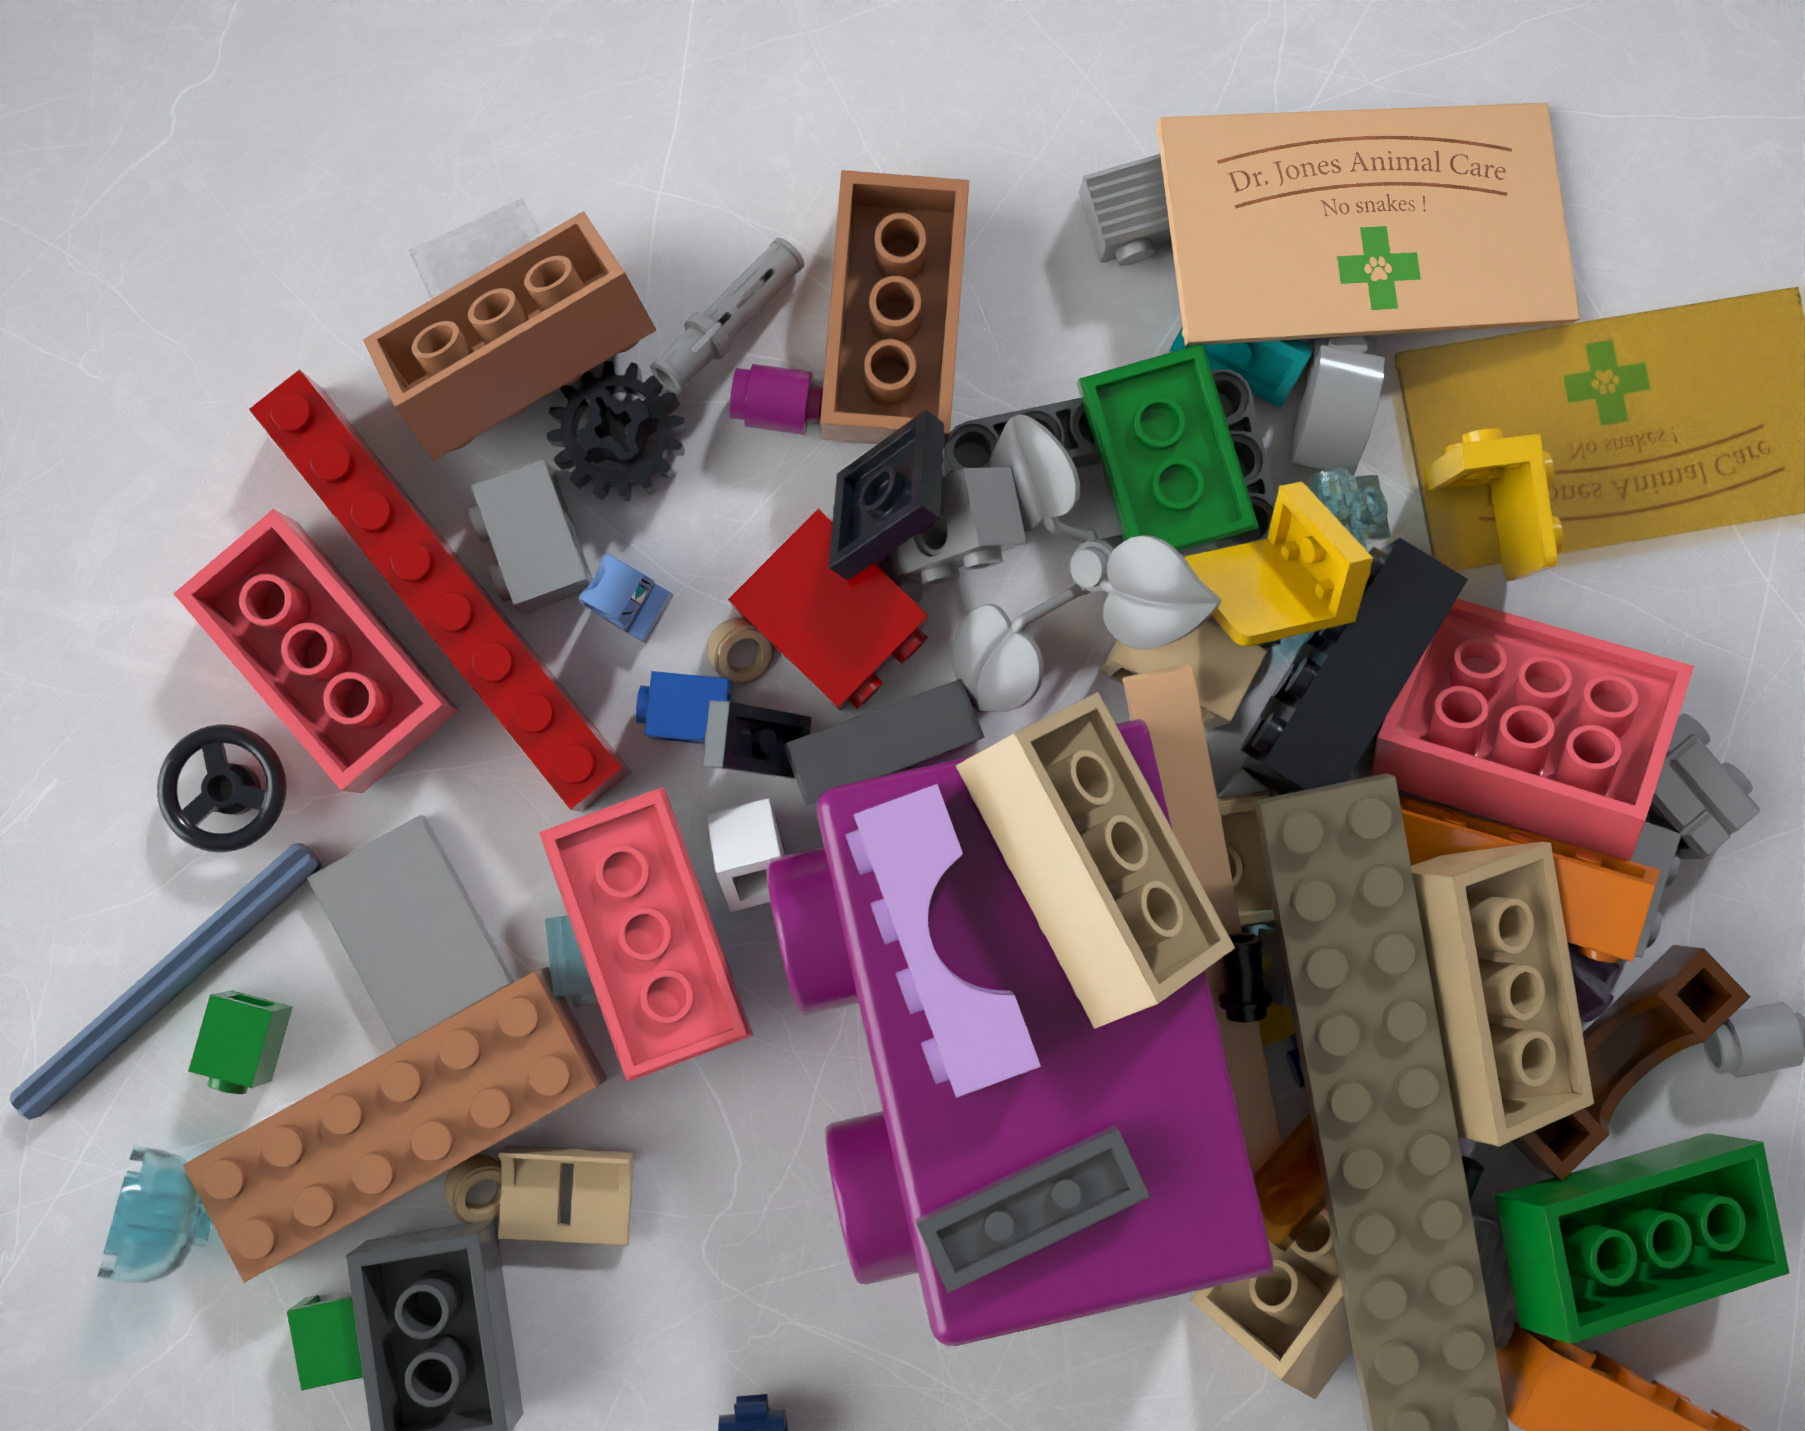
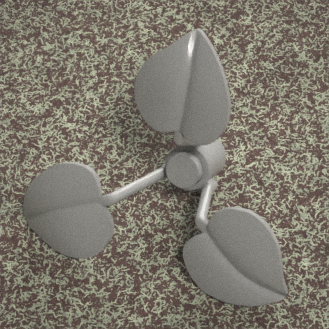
(1149, 583)

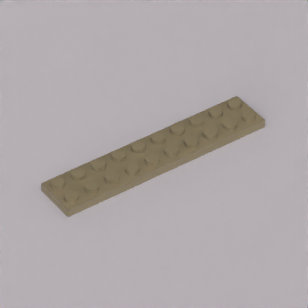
(1381, 1106)

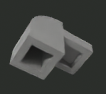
(1337, 403)

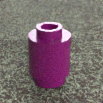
(775, 398)

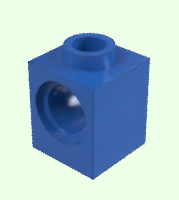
(678, 705)

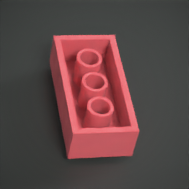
(316, 652)

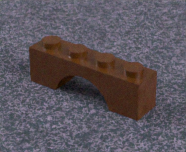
(1661, 1013)

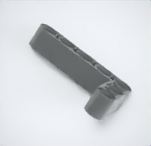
(1063, 422)

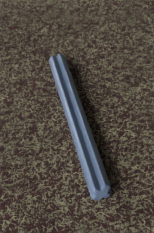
(165, 981)

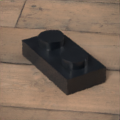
(751, 738)

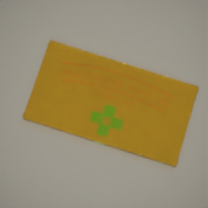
(1646, 415)

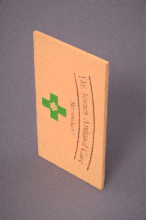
(1365, 222)

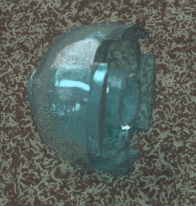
(154, 1220)

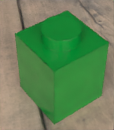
(239, 1041)

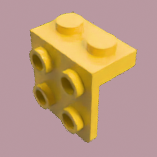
(1519, 487)
(1292, 582)

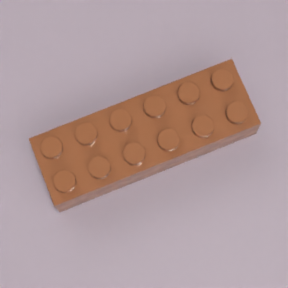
(394, 1123)

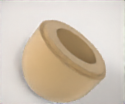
(724, 637)
(462, 1178)

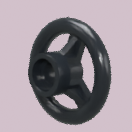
(245, 794)

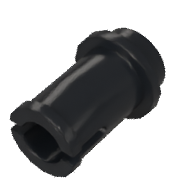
(1244, 980)

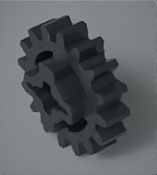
(595, 440)

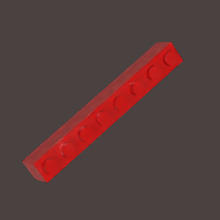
(440, 591)

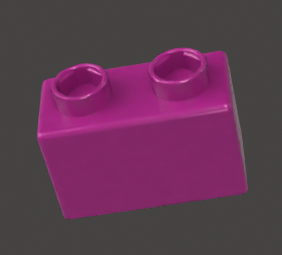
(1148, 1073)

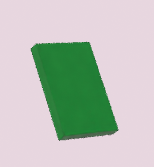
(1168, 450)

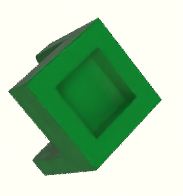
(325, 1341)

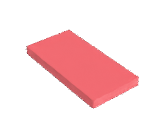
(646, 934)

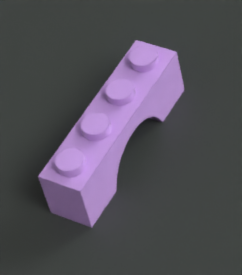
(974, 1028)

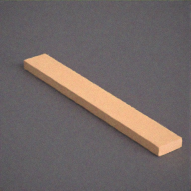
(1173, 715)

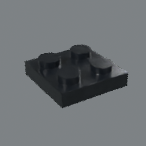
(887, 496)

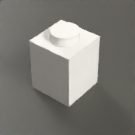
(741, 846)

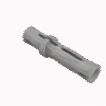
(680, 363)

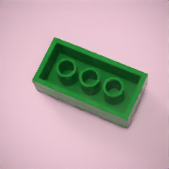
(1641, 1236)

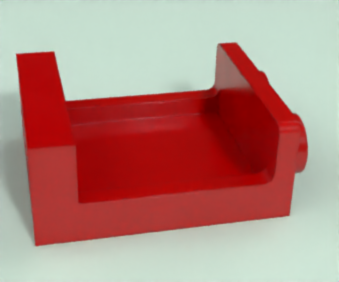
(826, 625)

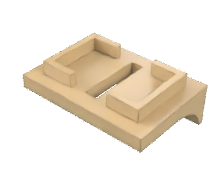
(533, 1195)

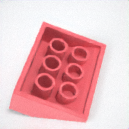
(1535, 727)

